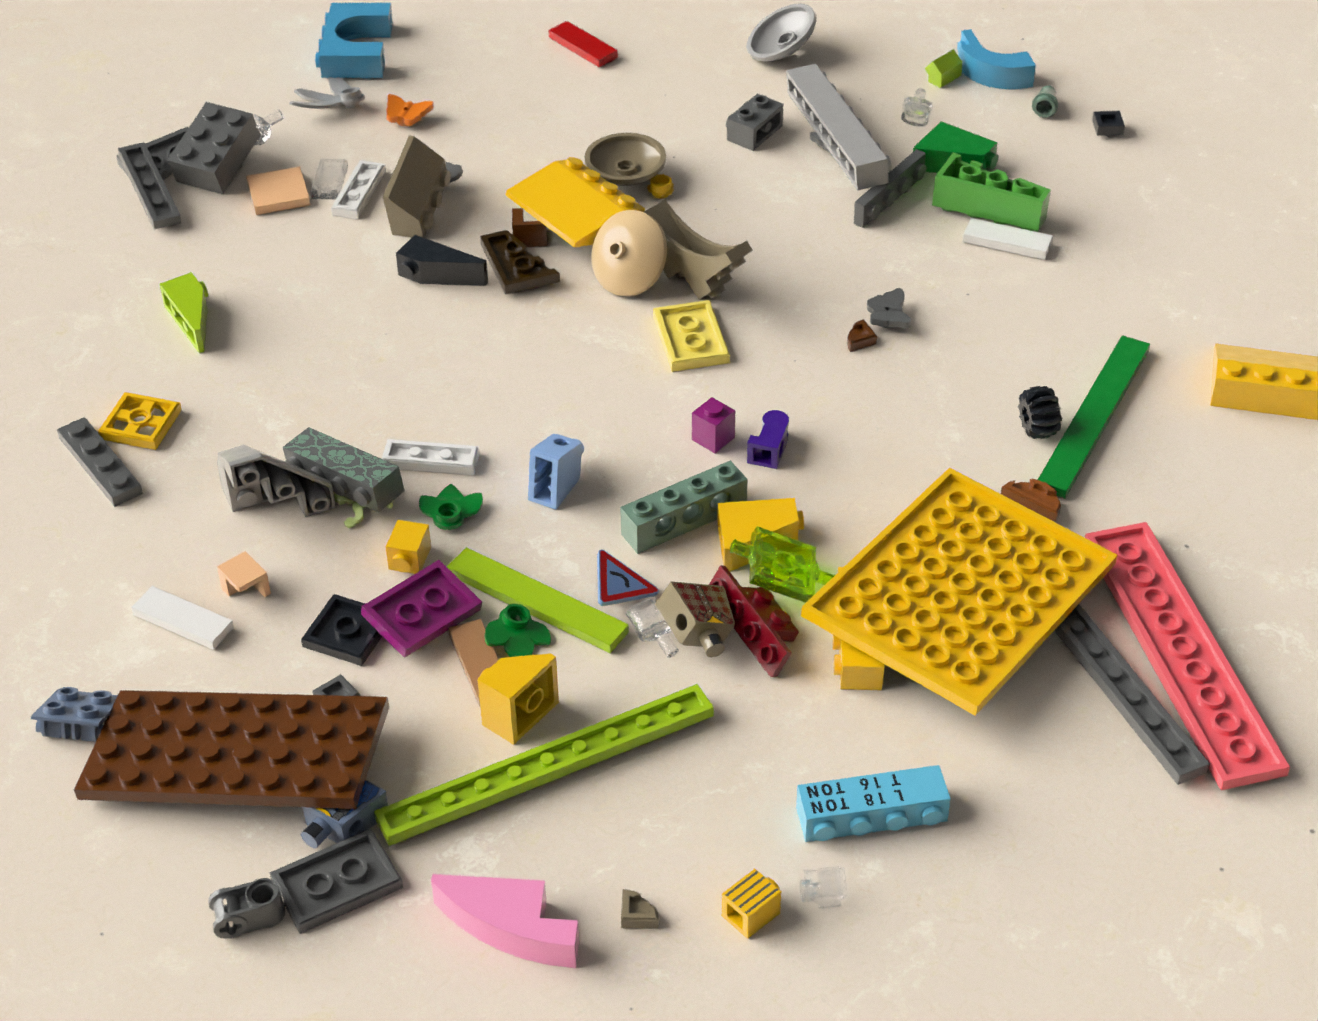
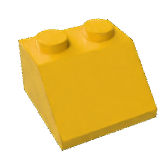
(517, 694)

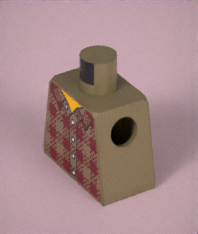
(697, 615)

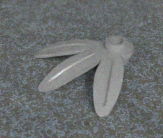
(342, 96)

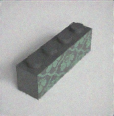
(350, 470)

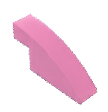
(508, 917)

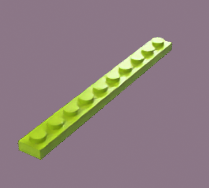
(542, 764)

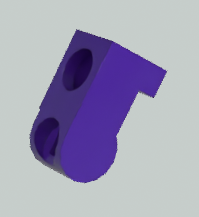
(769, 446)

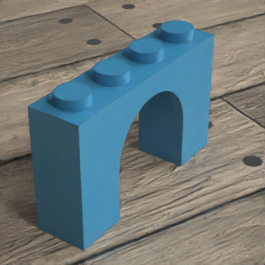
(349, 21)

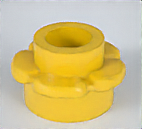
(661, 186)

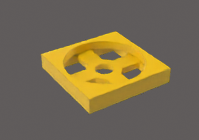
(143, 407)

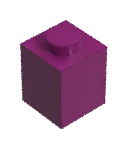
(713, 425)

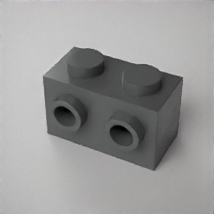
(754, 122)

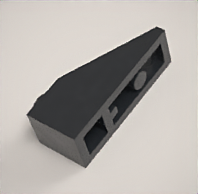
(439, 264)

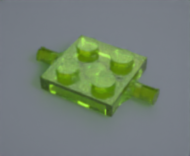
(781, 564)

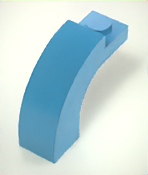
(994, 68)

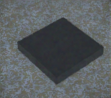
(342, 631)

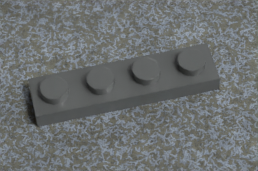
(149, 185)
(882, 196)
(99, 461)

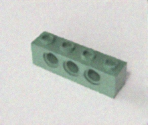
(681, 506)

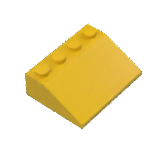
(571, 200)
(1265, 381)

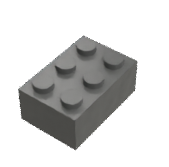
(214, 147)

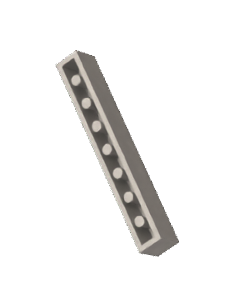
(838, 127)

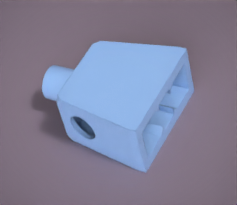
(554, 469)

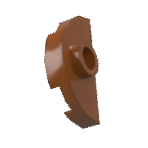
(1035, 496)

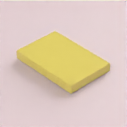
(691, 335)

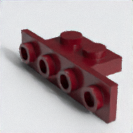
(758, 621)

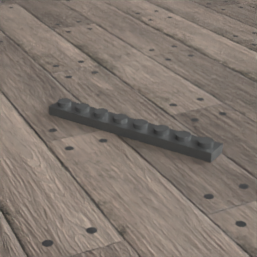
(1132, 697)

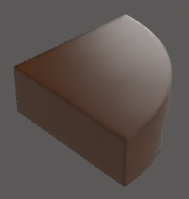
(861, 336)

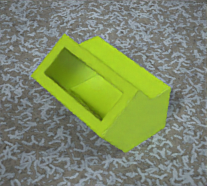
(944, 69)

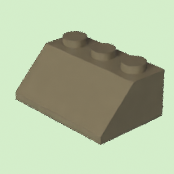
(415, 189)

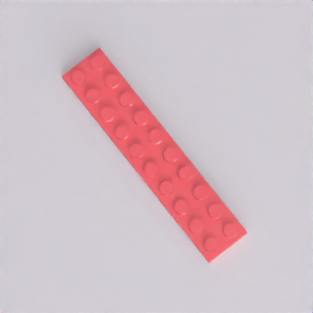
(1189, 660)

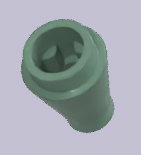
(1045, 102)

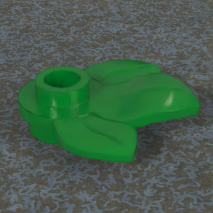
(450, 507)
(516, 631)

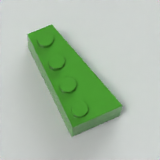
(990, 194)

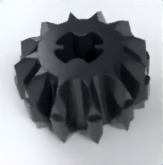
(1040, 412)

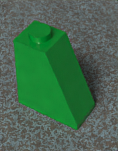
(946, 139)

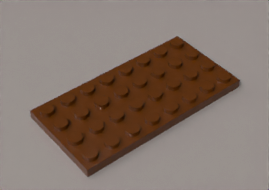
(234, 749)

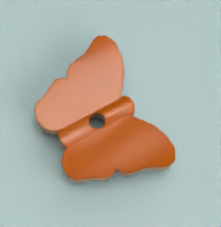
(406, 113)

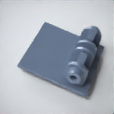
(74, 714)

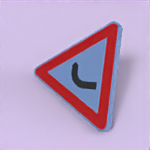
(620, 583)

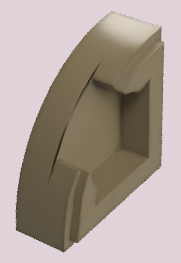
(637, 912)

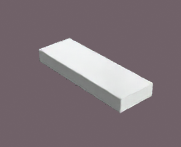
(358, 189)
(1007, 238)
(432, 456)
(182, 617)

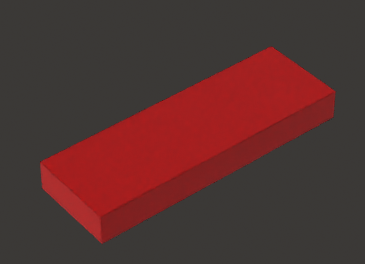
(583, 43)

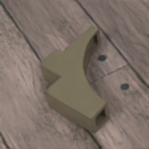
(694, 257)

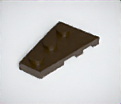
(514, 265)

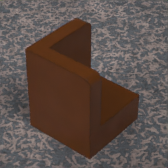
(528, 232)

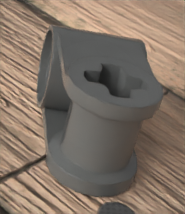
(248, 906)

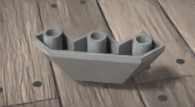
(257, 477)

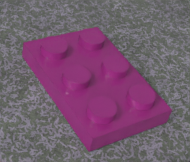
(421, 608)

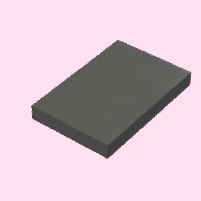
(336, 880)

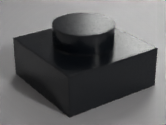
(1108, 123)

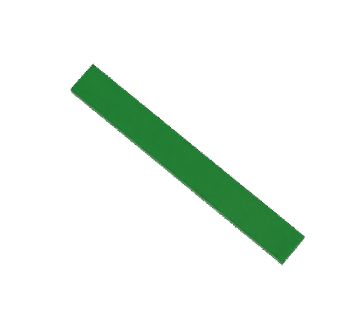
(1094, 415)

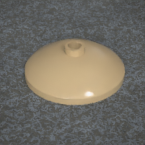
(640, 253)

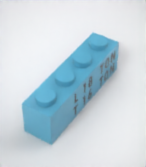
(872, 803)

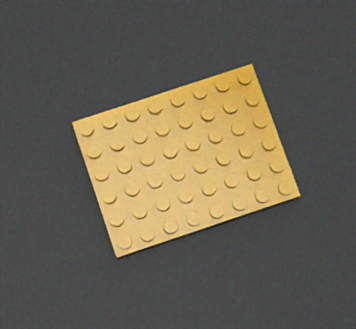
(960, 589)

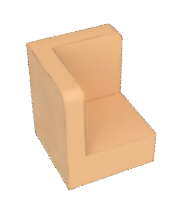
(241, 574)

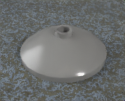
(782, 33)

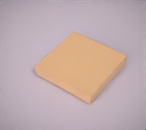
(278, 190)

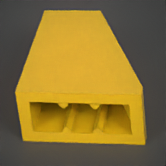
(740, 519)

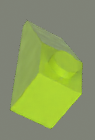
(186, 303)

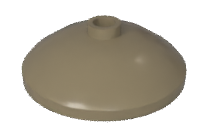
(626, 158)

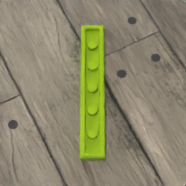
(541, 600)

